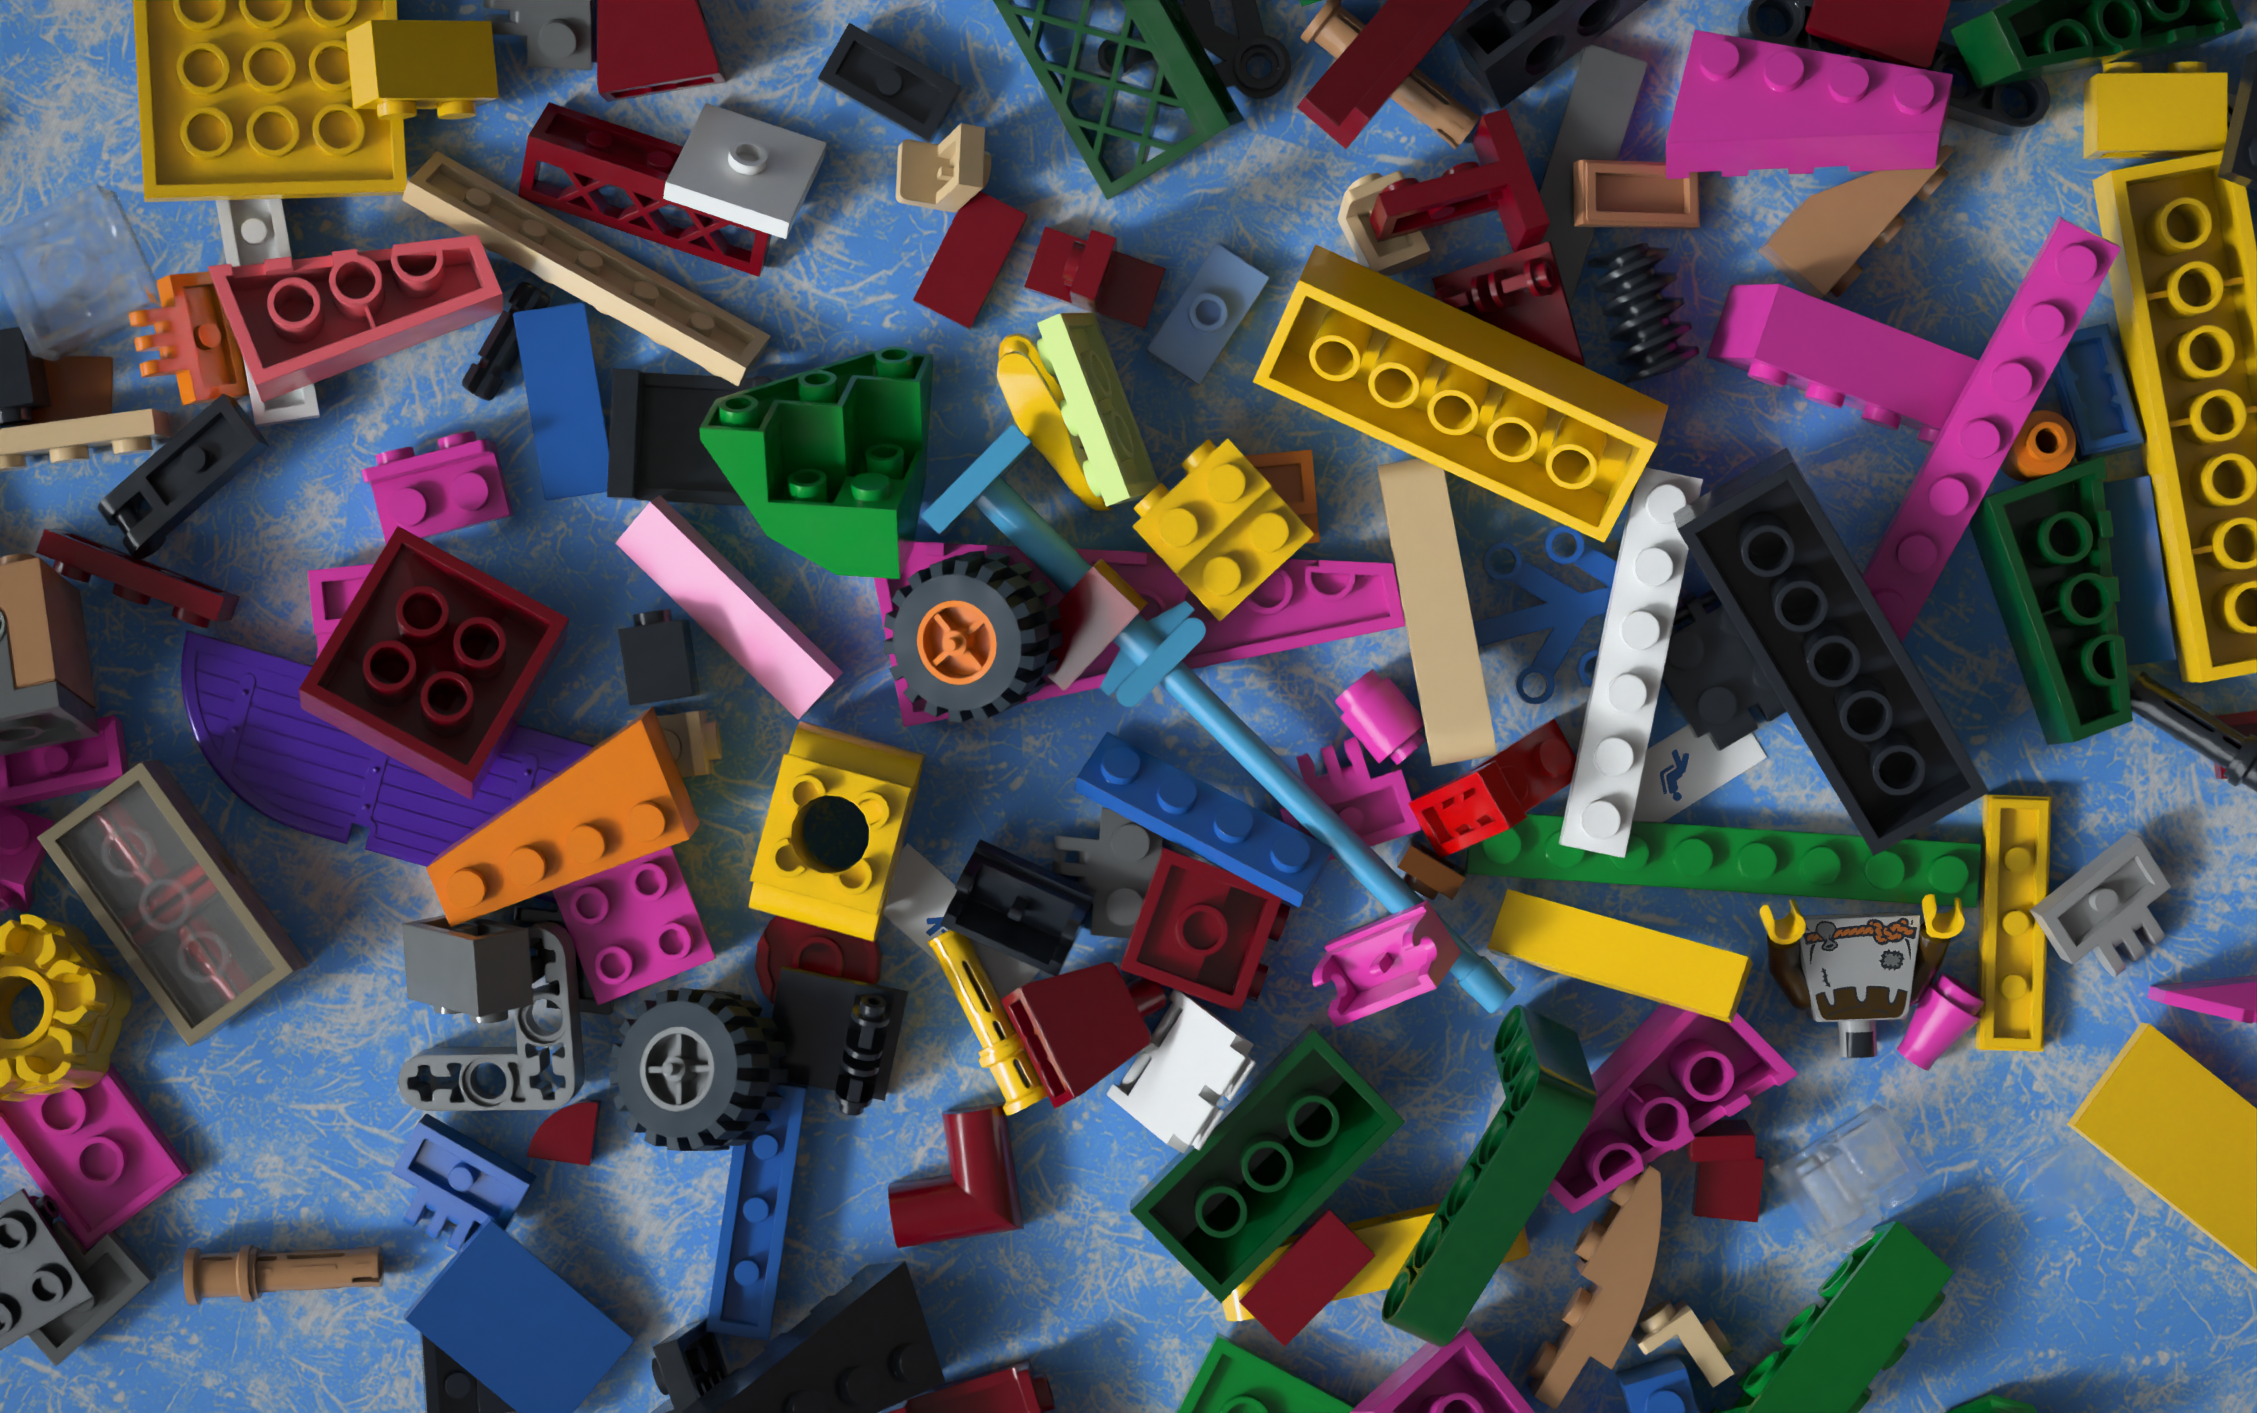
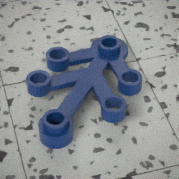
(1564, 608)

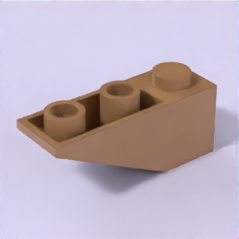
(1834, 227)

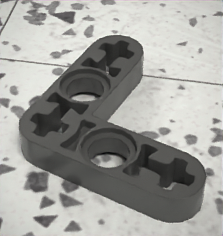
(520, 1062)

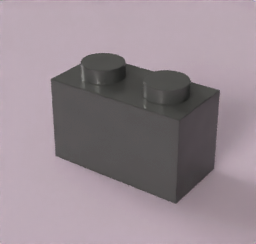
(468, 967)

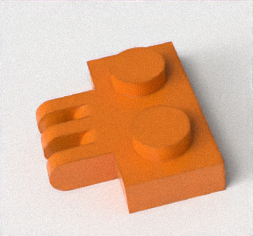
(192, 340)

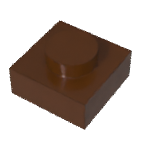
(1428, 873)

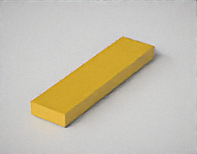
(2010, 939)
(1620, 955)

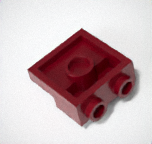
(1204, 931)

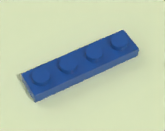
(1203, 819)
(757, 1222)

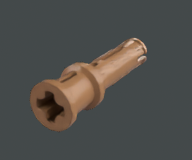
(1419, 95)
(253, 1273)

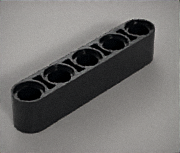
(1977, 108)

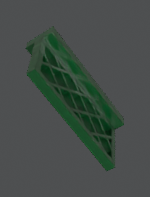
(1180, 62)

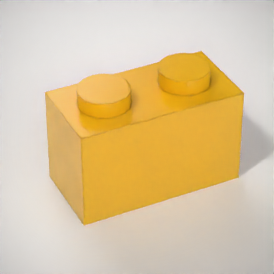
(422, 66)
(2154, 113)

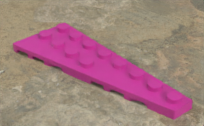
(1291, 609)

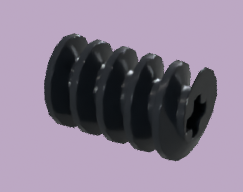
(1644, 310)

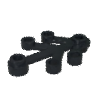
(1225, 46)

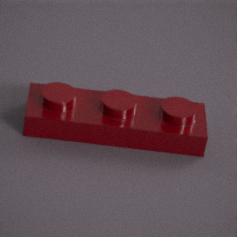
(136, 579)

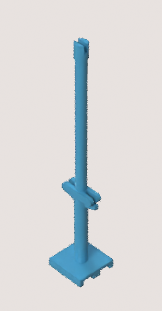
(1153, 655)

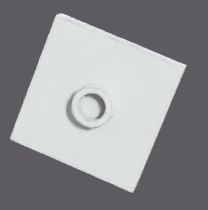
(745, 170)

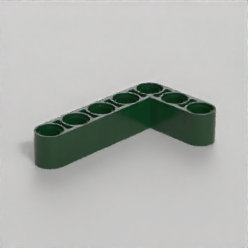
(1502, 1181)

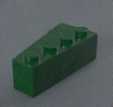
(2059, 36)
(2058, 597)

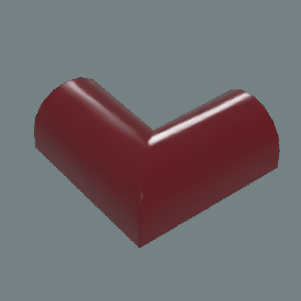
(976, 1196)

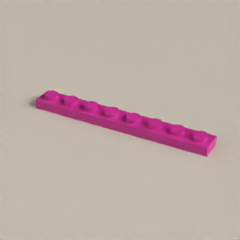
(1987, 419)

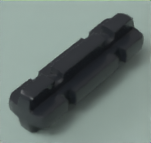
(501, 345)

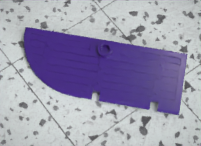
(325, 780)

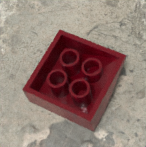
(434, 662)

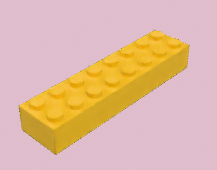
(2191, 368)

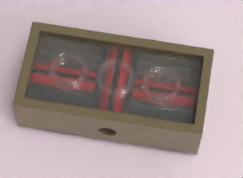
(173, 901)

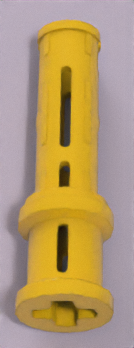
(1001, 1045)

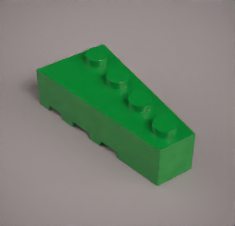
(1853, 1334)

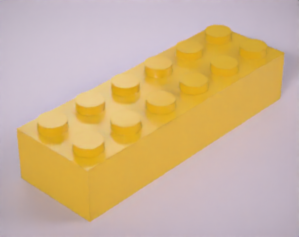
(1461, 394)

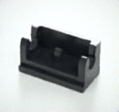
(1018, 908)

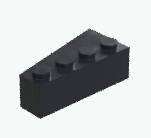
(847, 1356)

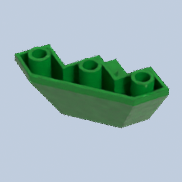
(833, 458)

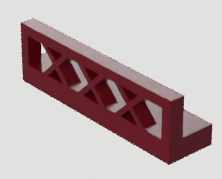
(1377, 64)
(607, 153)

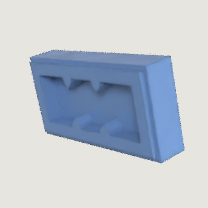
(1207, 314)

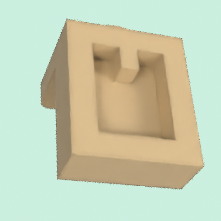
(692, 741)

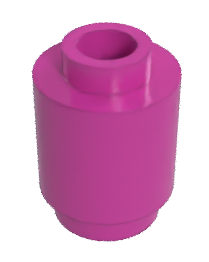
(1381, 718)

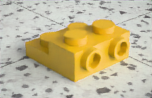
(1220, 527)

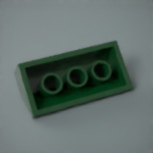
(1266, 1163)

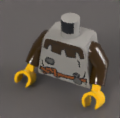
(1858, 965)

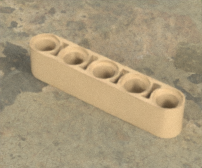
(1436, 612)

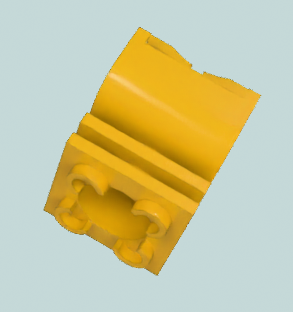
(881, 784)

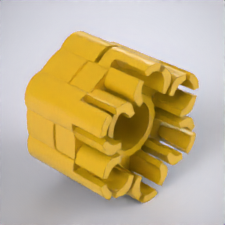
(80, 1009)

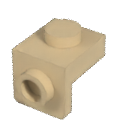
(945, 173)
(1354, 215)
(1702, 1341)

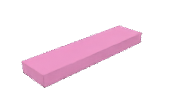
(728, 607)

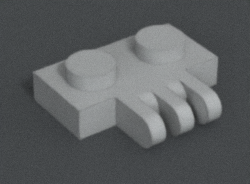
(2106, 906)

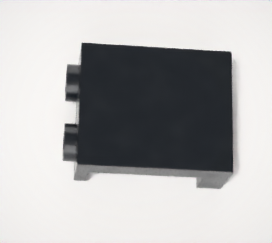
(658, 440)

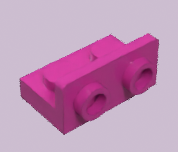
(439, 489)

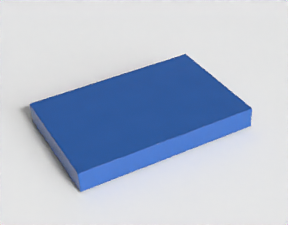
(518, 1325)

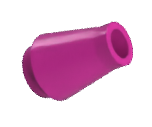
(1940, 1020)

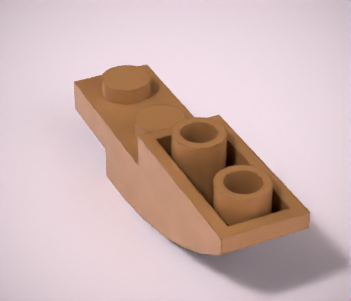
(1620, 1263)

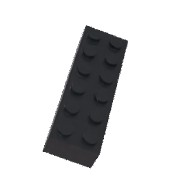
(1830, 652)

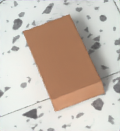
(1633, 196)

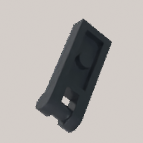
(183, 475)

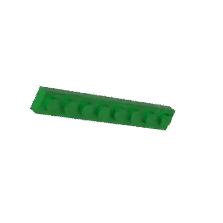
(1739, 862)

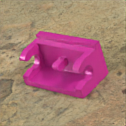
(1386, 962)

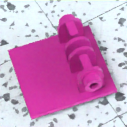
(634, 925)

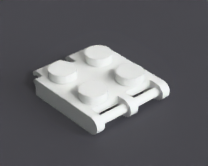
(1185, 1074)

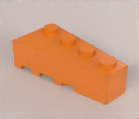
(585, 819)

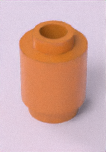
(2055, 443)

